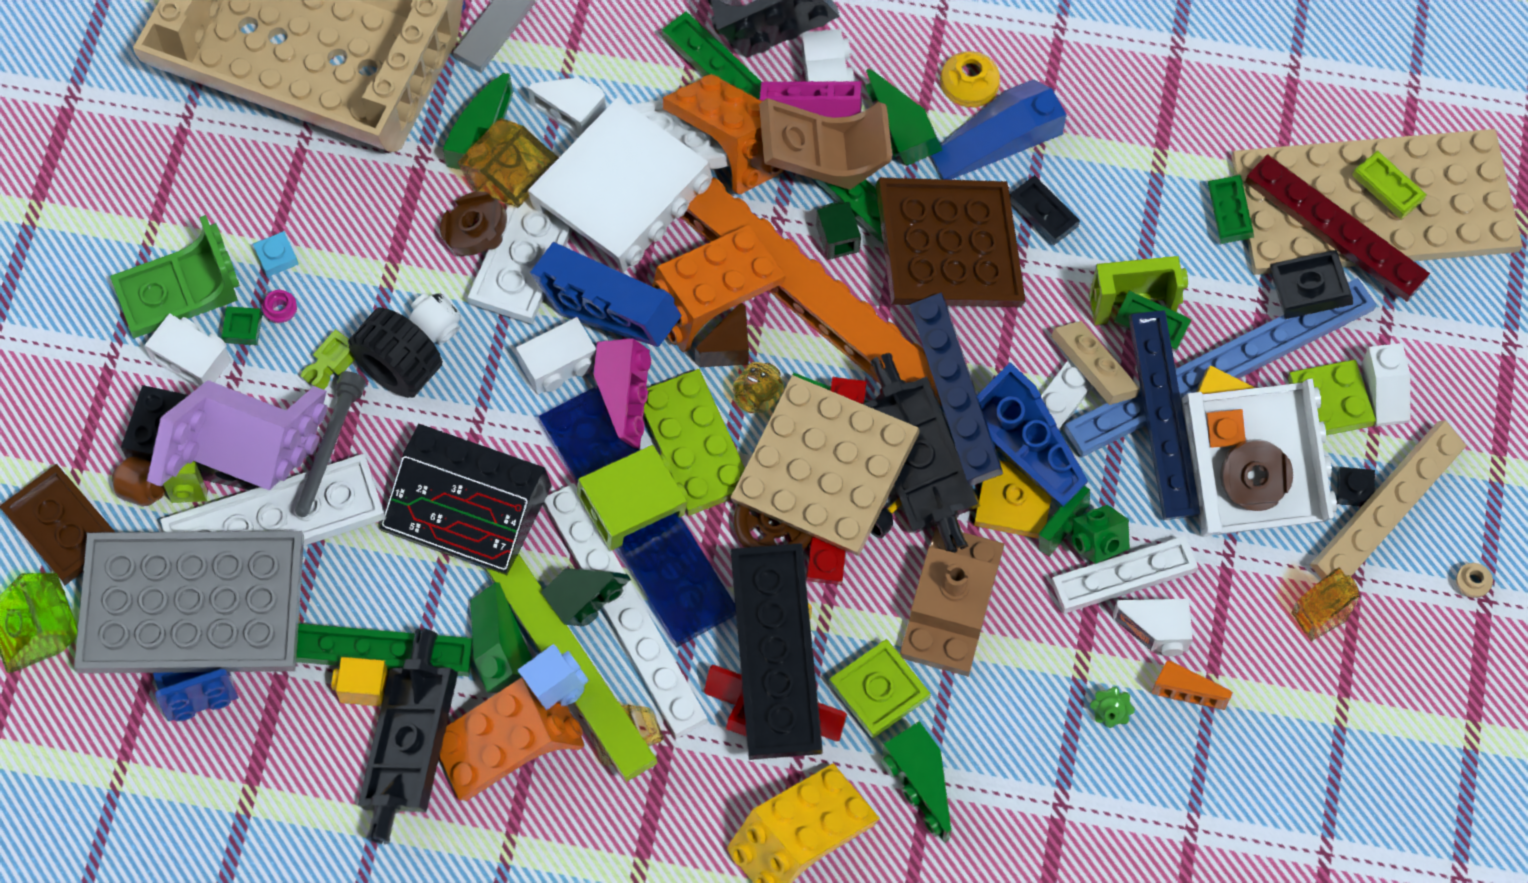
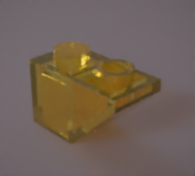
(1326, 604)

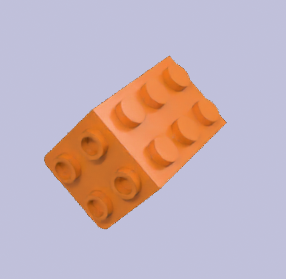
(732, 121)
(715, 280)
(503, 737)

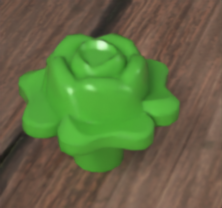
(1112, 707)

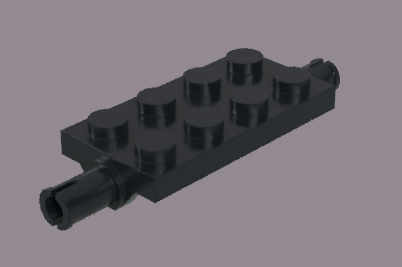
(932, 478)
(407, 738)

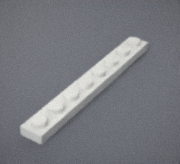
(628, 616)

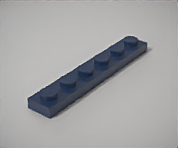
(956, 389)
(1164, 415)

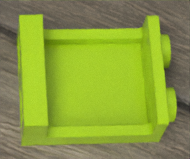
(1149, 278)
(631, 495)

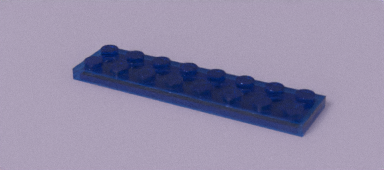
(659, 556)

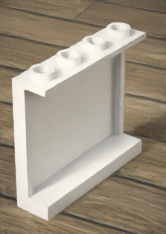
(622, 183)
(1275, 414)

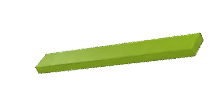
(597, 703)

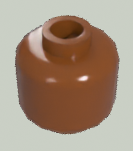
(132, 485)

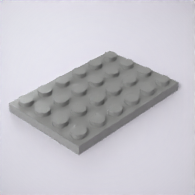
(190, 602)

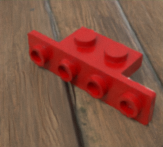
(728, 687)

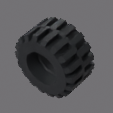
(395, 352)

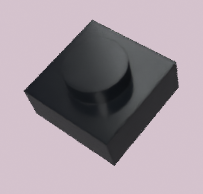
(1354, 485)

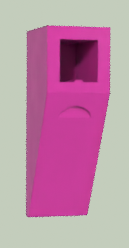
(622, 379)

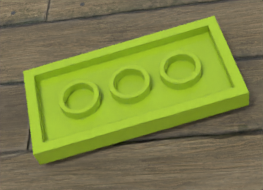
(694, 440)

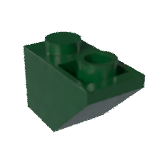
(580, 594)

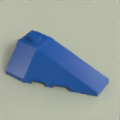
(1002, 128)
(1029, 435)

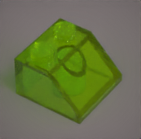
(34, 620)

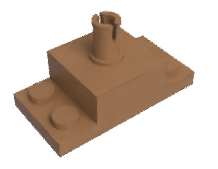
(951, 603)

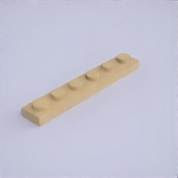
(1390, 501)

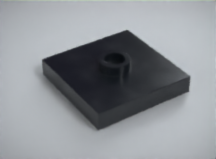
(1311, 284)

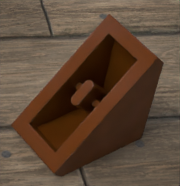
(726, 342)

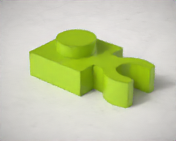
(331, 357)

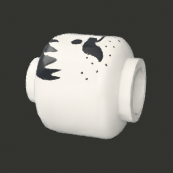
(435, 317)

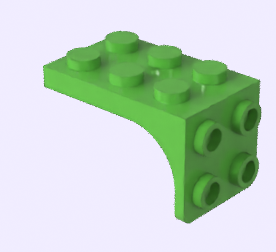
(178, 283)

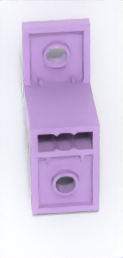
(237, 435)

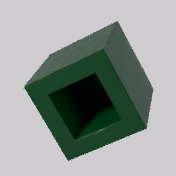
(838, 230)

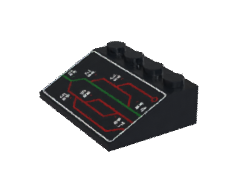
(464, 499)

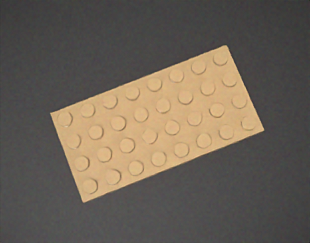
(1462, 216)

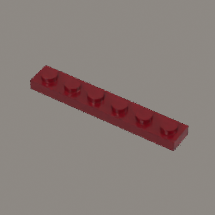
(1337, 228)

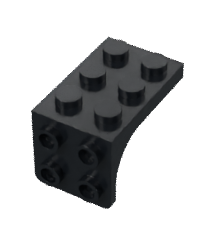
(768, 22)

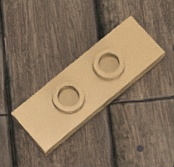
(1095, 362)

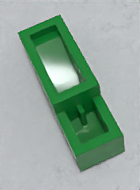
(478, 118)

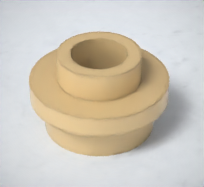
(1470, 588)

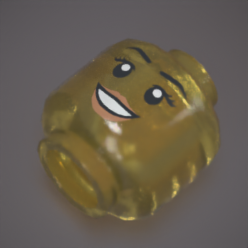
(758, 387)

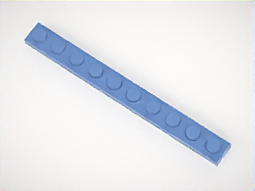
(1234, 358)

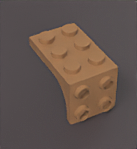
(824, 147)

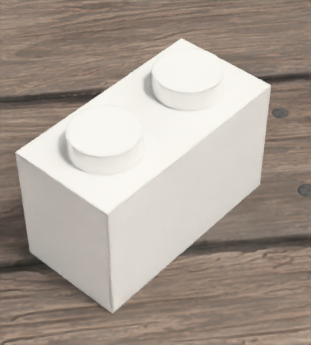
(187, 351)
(557, 356)

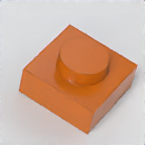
(1225, 428)

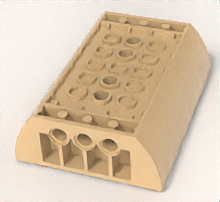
(398, 37)

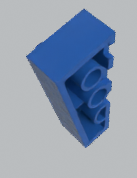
(604, 296)

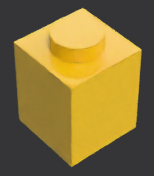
(360, 681)

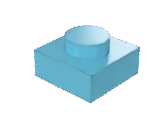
(275, 254)

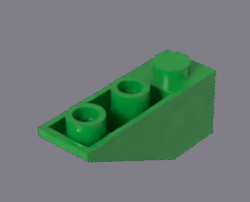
(908, 122)
(919, 767)

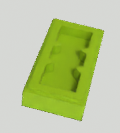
(1389, 185)
(187, 485)

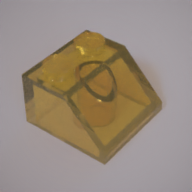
(506, 162)

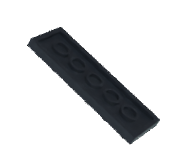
(776, 652)

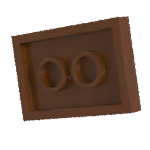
(55, 521)

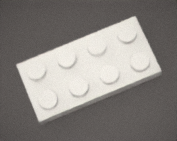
(505, 276)

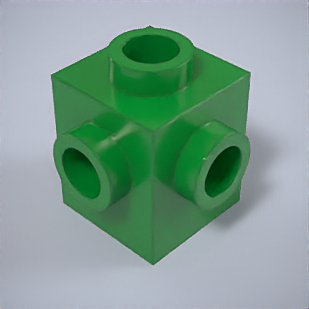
(1101, 534)

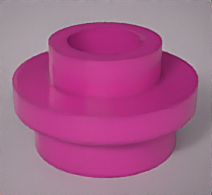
(276, 298)

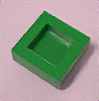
(242, 325)

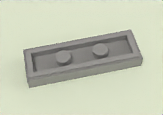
(491, 32)

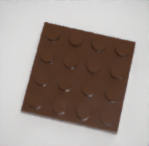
(950, 241)

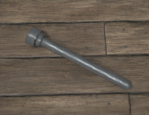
(349, 389)

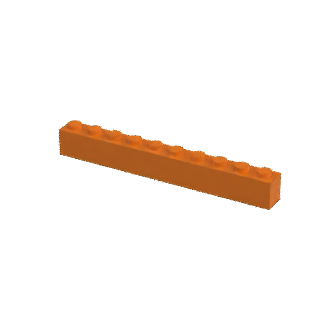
(811, 292)

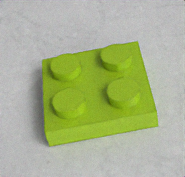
(1342, 394)
(879, 688)

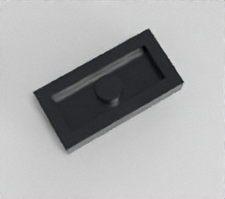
(1044, 210)

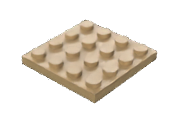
(825, 465)

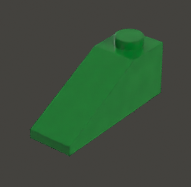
(496, 640)

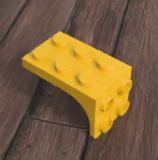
(800, 827)

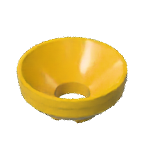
(969, 90)

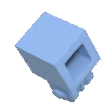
(554, 677)

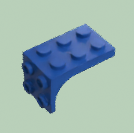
(189, 692)

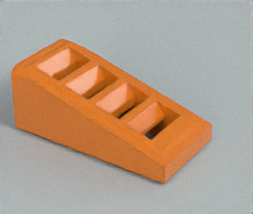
(1187, 686)

